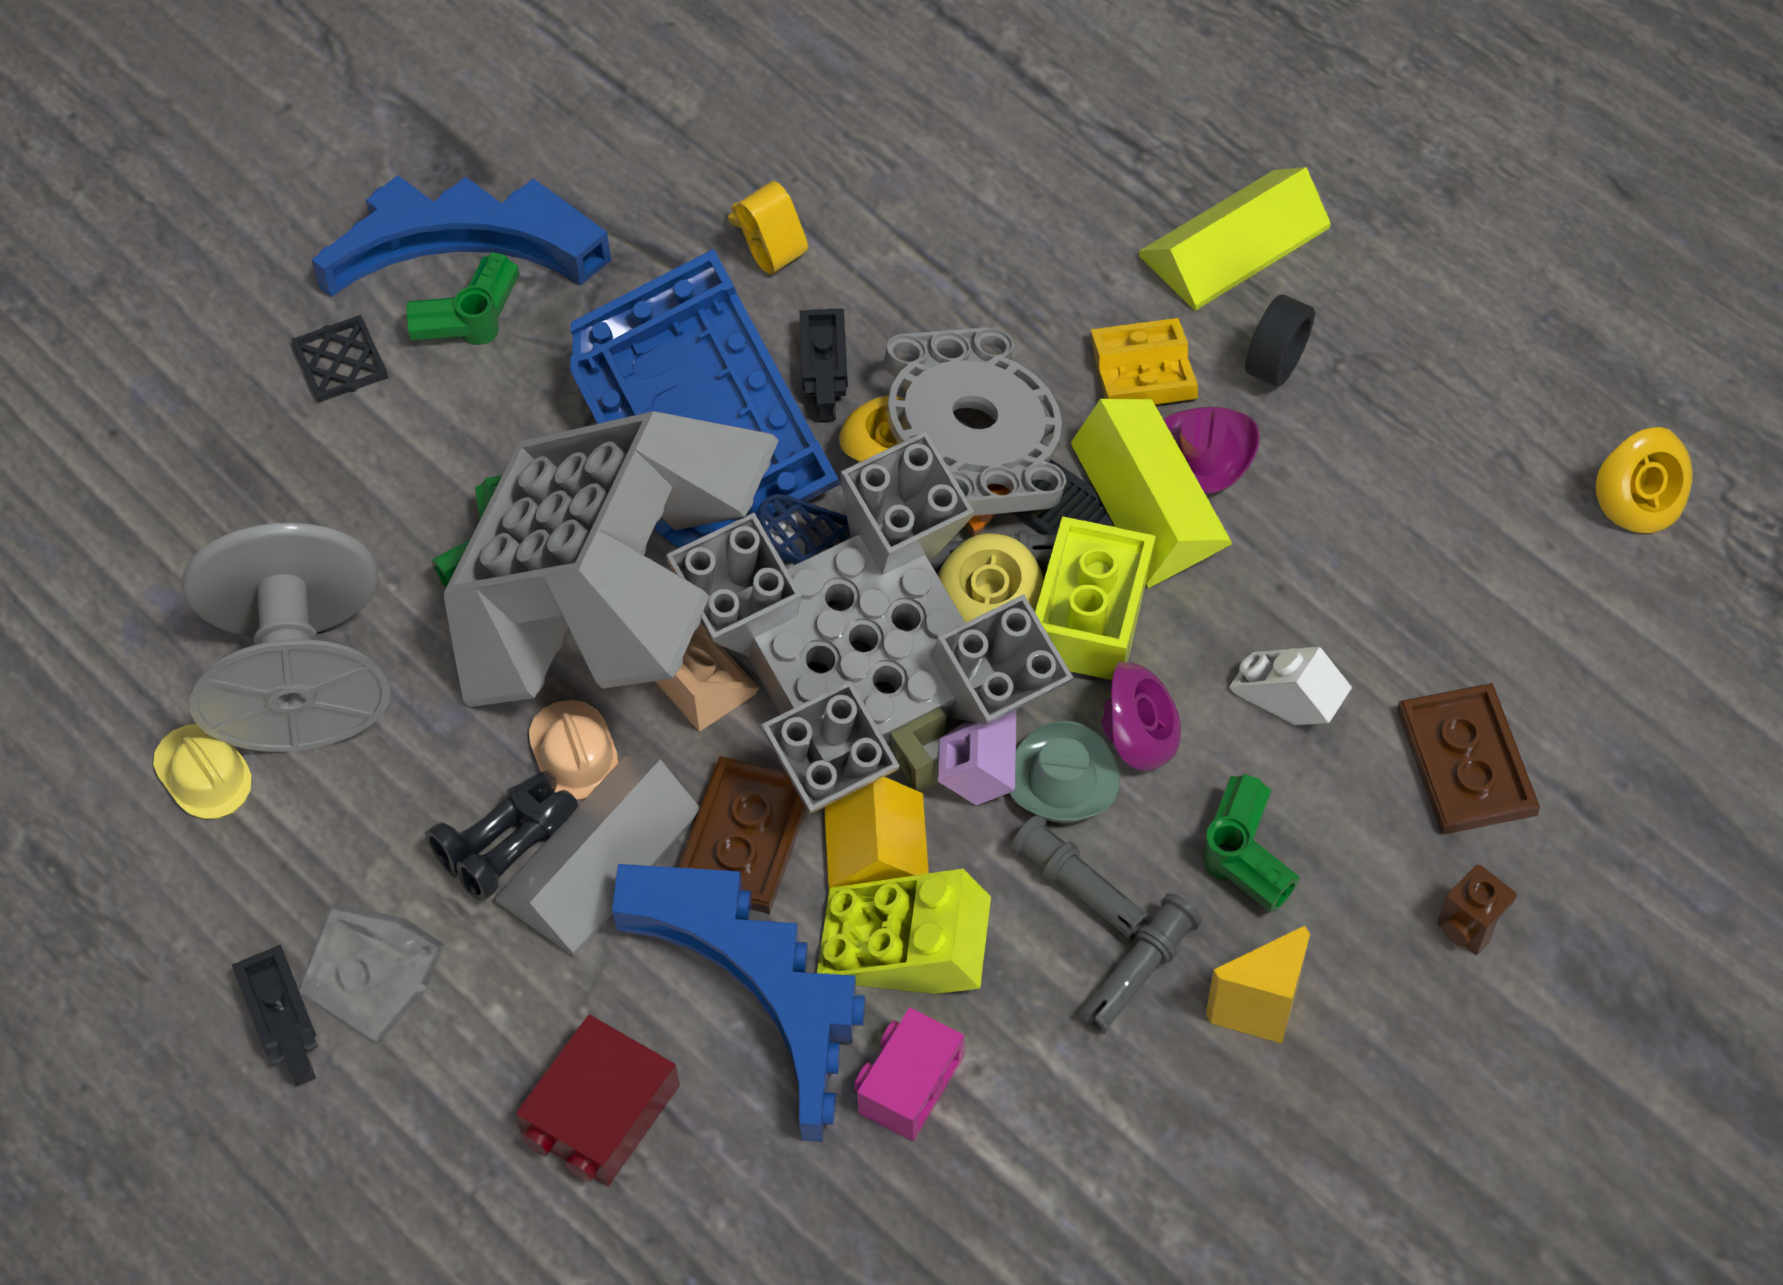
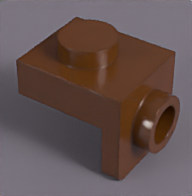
(1474, 909)

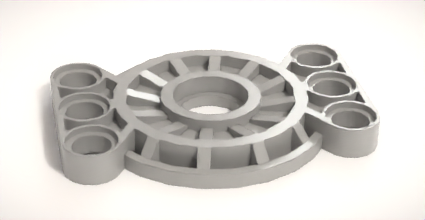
(1008, 392)

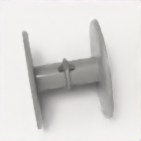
(282, 590)

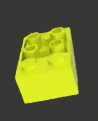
(908, 933)

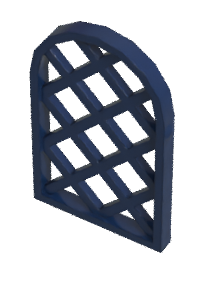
(803, 509)

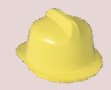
(202, 772)

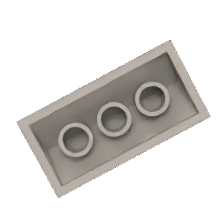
(572, 877)

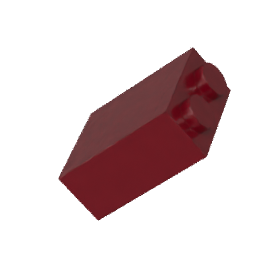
(597, 1101)

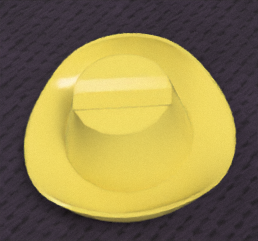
(990, 573)

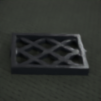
(350, 384)

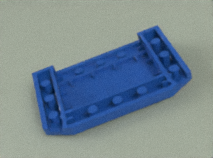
(696, 355)

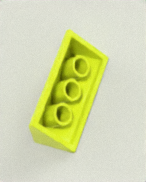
(1239, 236)
(1148, 484)

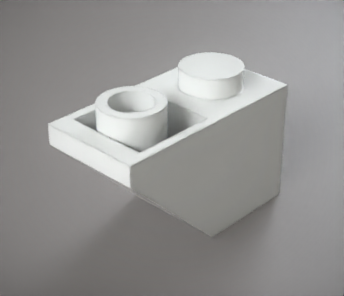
(1292, 684)

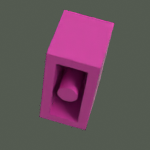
(909, 1073)

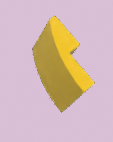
(1144, 361)

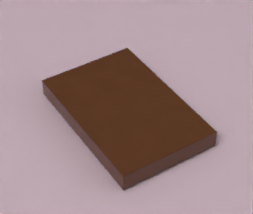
(1468, 758)
(747, 827)

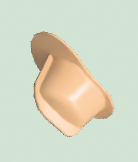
(573, 746)

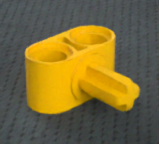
(770, 227)

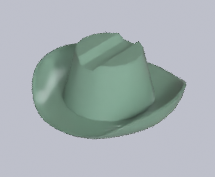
(1065, 773)

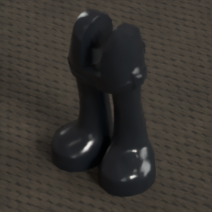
(530, 804)

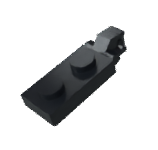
(823, 358)
(278, 1011)

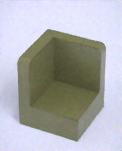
(918, 749)

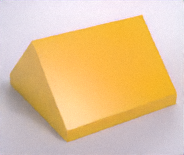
(876, 834)
(1259, 988)

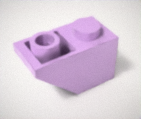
(979, 759)

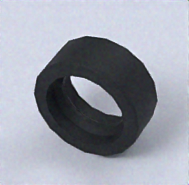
(1279, 340)

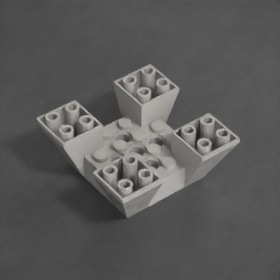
(570, 549)
(836, 722)

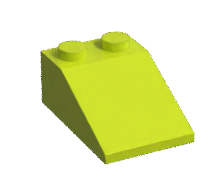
(1094, 594)

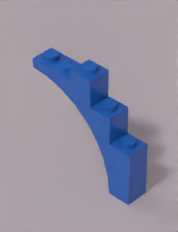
(464, 219)
(712, 917)

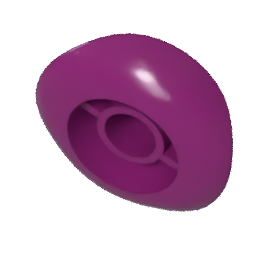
(1215, 444)
(1141, 718)

